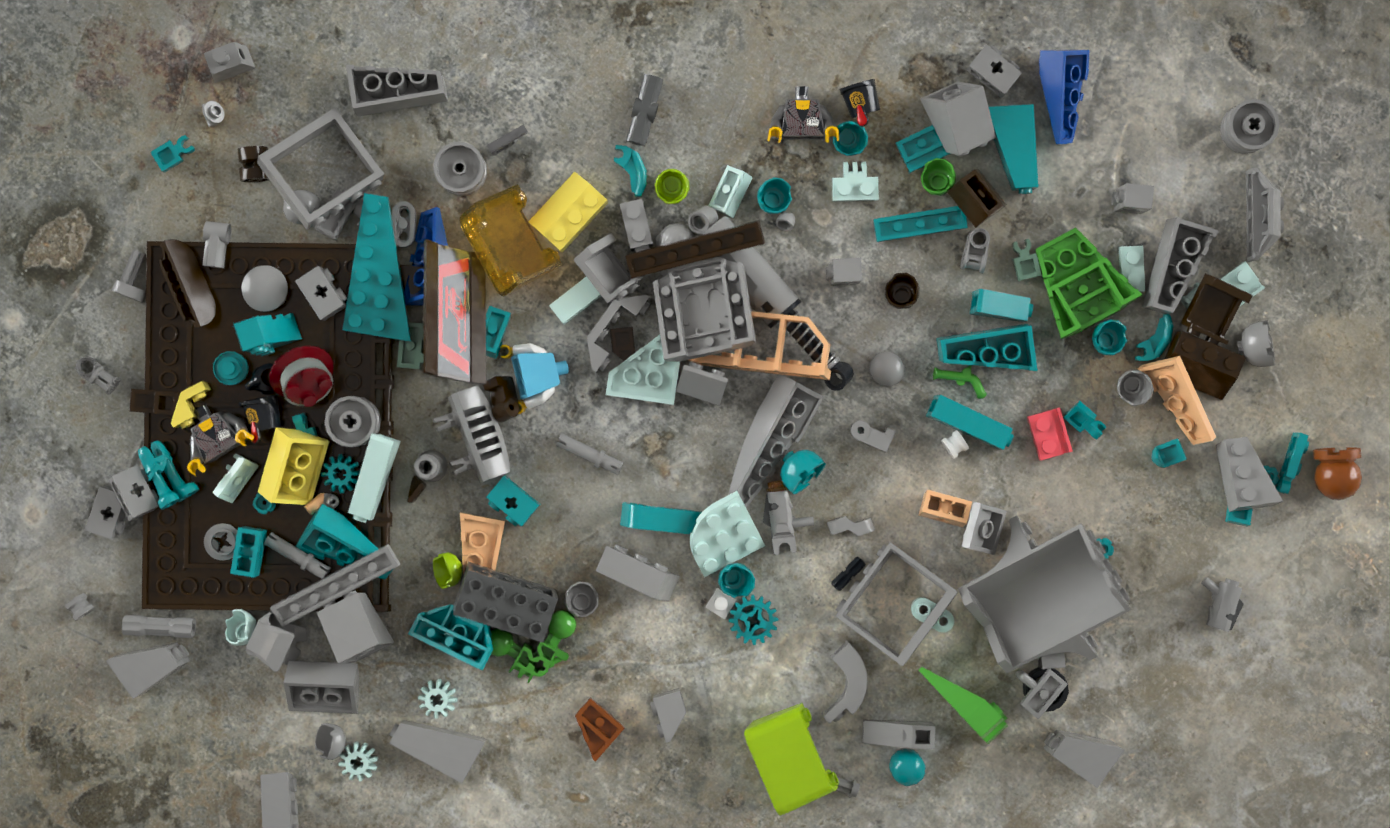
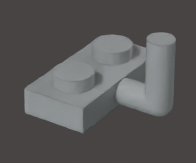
(1042, 692)

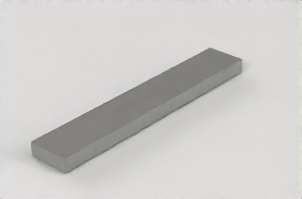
(335, 585)

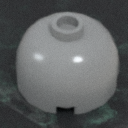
(1257, 344)

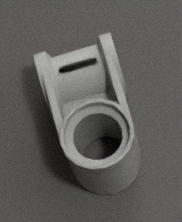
(975, 252)

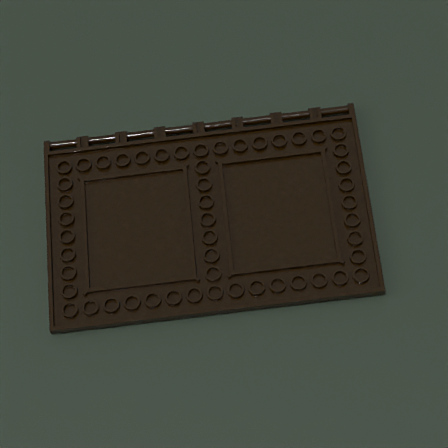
(177, 356)

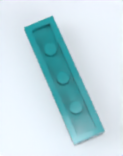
(919, 223)

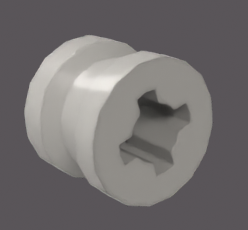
(79, 606)

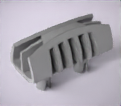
(480, 434)

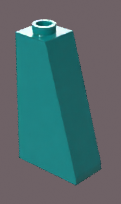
(1016, 145)
(969, 422)

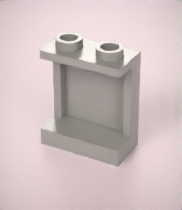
(606, 271)

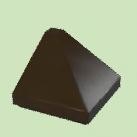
(416, 489)

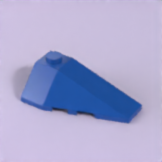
(1062, 80)
(430, 228)

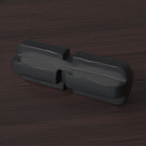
(845, 576)

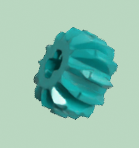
(333, 470)

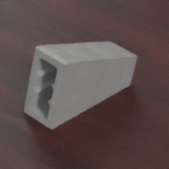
(438, 747)

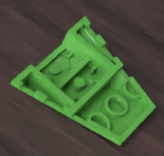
(1081, 283)

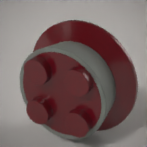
(302, 375)

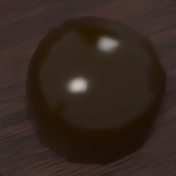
(902, 291)

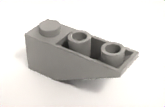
(899, 733)

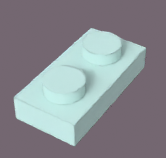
(1132, 265)

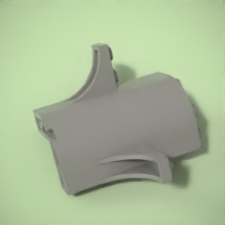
(1045, 596)

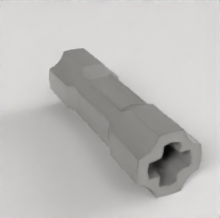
(176, 627)

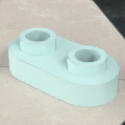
(917, 603)

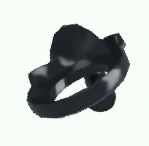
(256, 383)

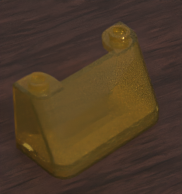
(506, 241)

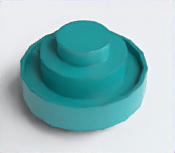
(230, 368)

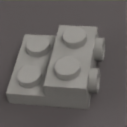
(983, 528)

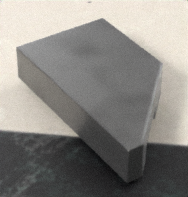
(507, 140)

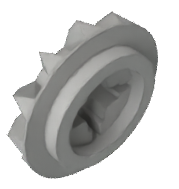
(213, 545)

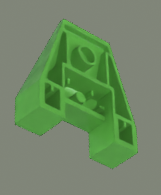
(979, 714)

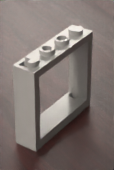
(300, 138)
(870, 573)

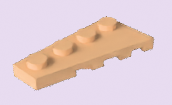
(1177, 391)
(480, 540)

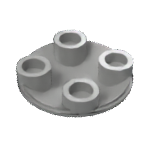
(264, 288)

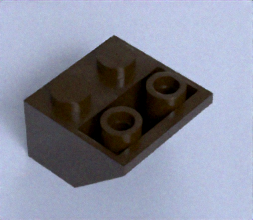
(976, 197)

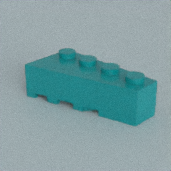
(998, 347)

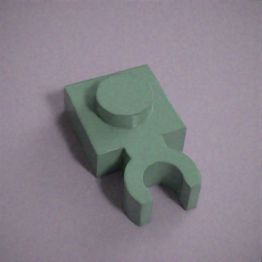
(1025, 265)

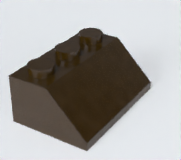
(1207, 364)

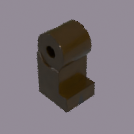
(503, 397)

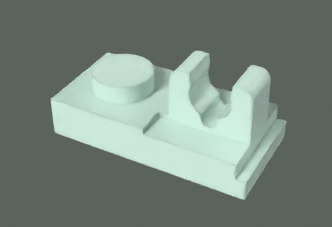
(235, 479)

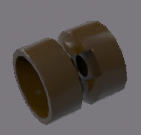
(250, 170)

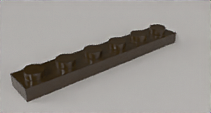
(695, 249)

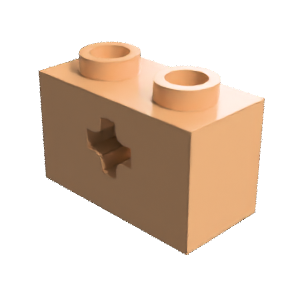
(945, 508)

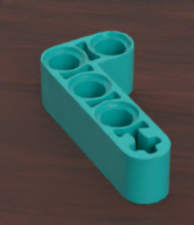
(658, 518)

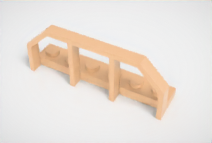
(773, 365)

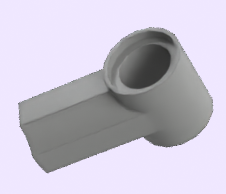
(216, 238)

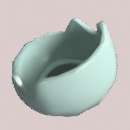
(239, 627)

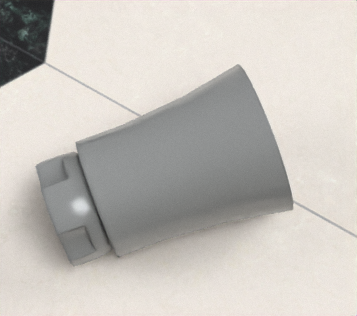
(438, 462)

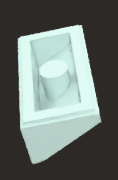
(730, 191)

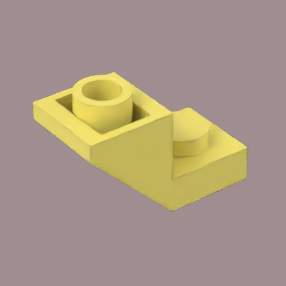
(184, 410)

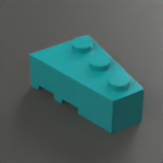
(263, 334)

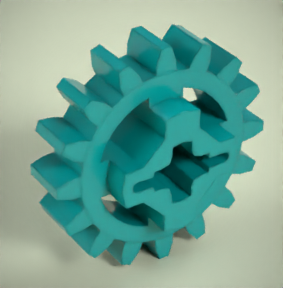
(763, 623)

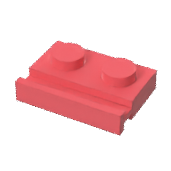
(1049, 434)

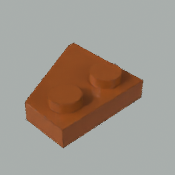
(598, 727)

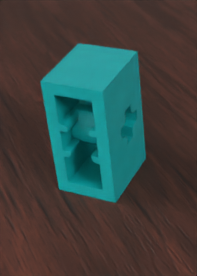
(508, 489)
(248, 551)

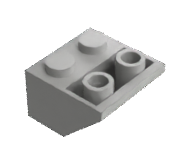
(702, 384)

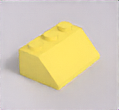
(568, 211)
(292, 467)

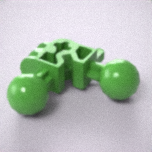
(560, 627)

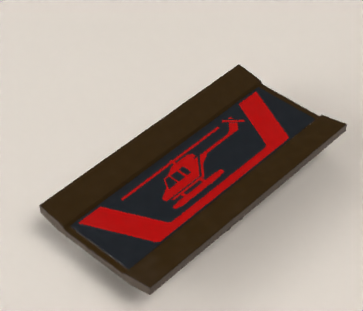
(454, 314)

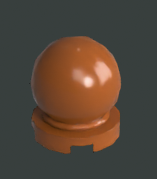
(1337, 473)

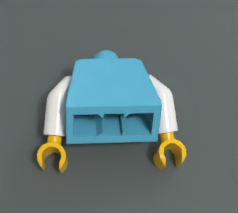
(535, 373)

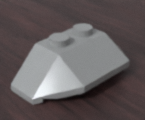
(1262, 214)

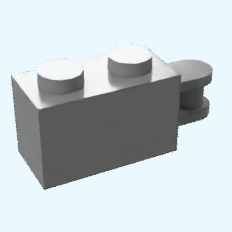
(636, 225)

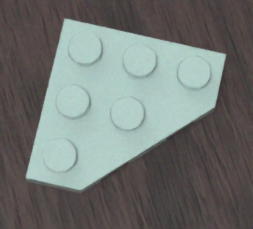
(645, 376)

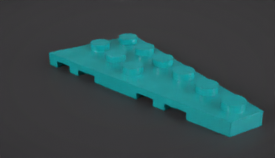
(376, 285)

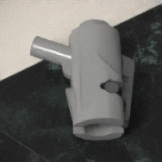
(1225, 605)

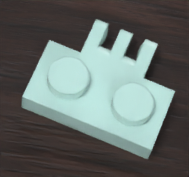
(855, 185)

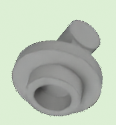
(213, 113)

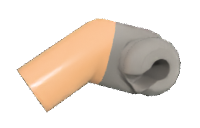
(329, 500)

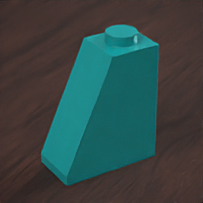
(1000, 305)

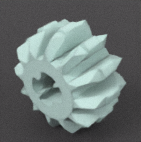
(434, 691)
(351, 755)

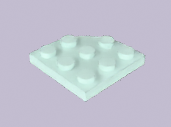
(723, 535)

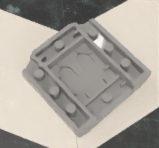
(703, 309)

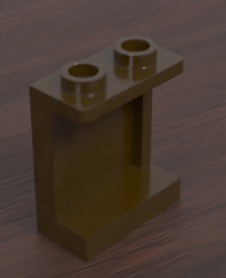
(1213, 308)

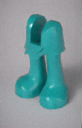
(153, 469)

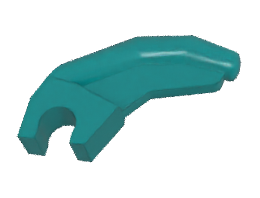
(635, 168)
(1157, 343)

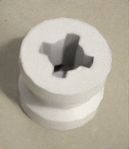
(955, 444)

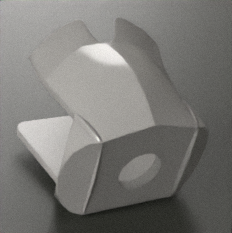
(275, 643)

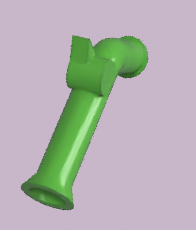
(960, 378)

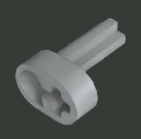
(125, 285)

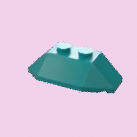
(454, 635)

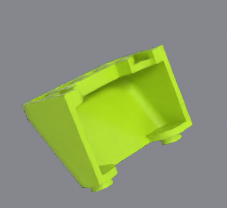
(789, 759)

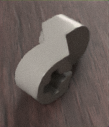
(858, 528)

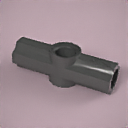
(644, 110)

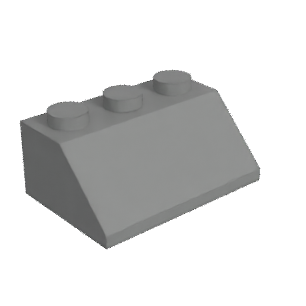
(322, 687)

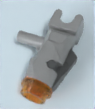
(779, 517)

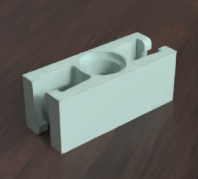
(575, 300)

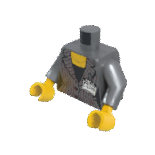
(802, 119)
(215, 437)

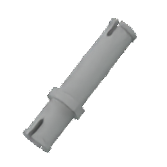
(590, 454)
(296, 555)

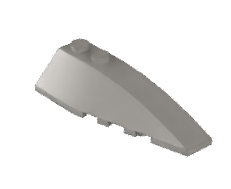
(775, 428)

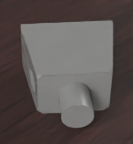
(227, 62)

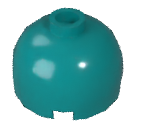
(800, 469)

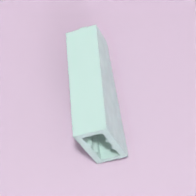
(373, 476)

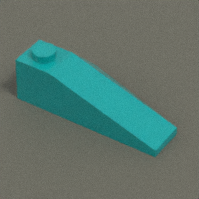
(336, 538)

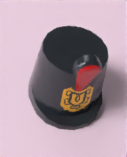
(861, 100)
(261, 414)

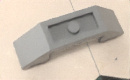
(634, 305)

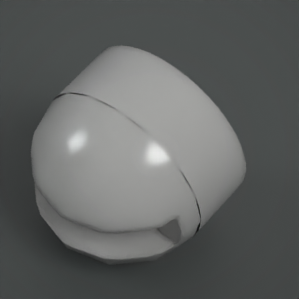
(785, 221)

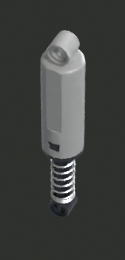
(772, 295)

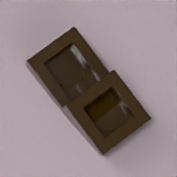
(153, 401)

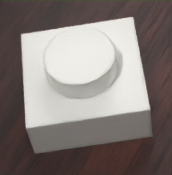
(720, 603)

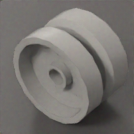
(1252, 113)
(456, 155)
(339, 417)

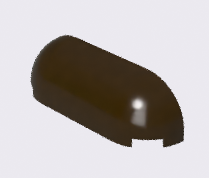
(187, 283)

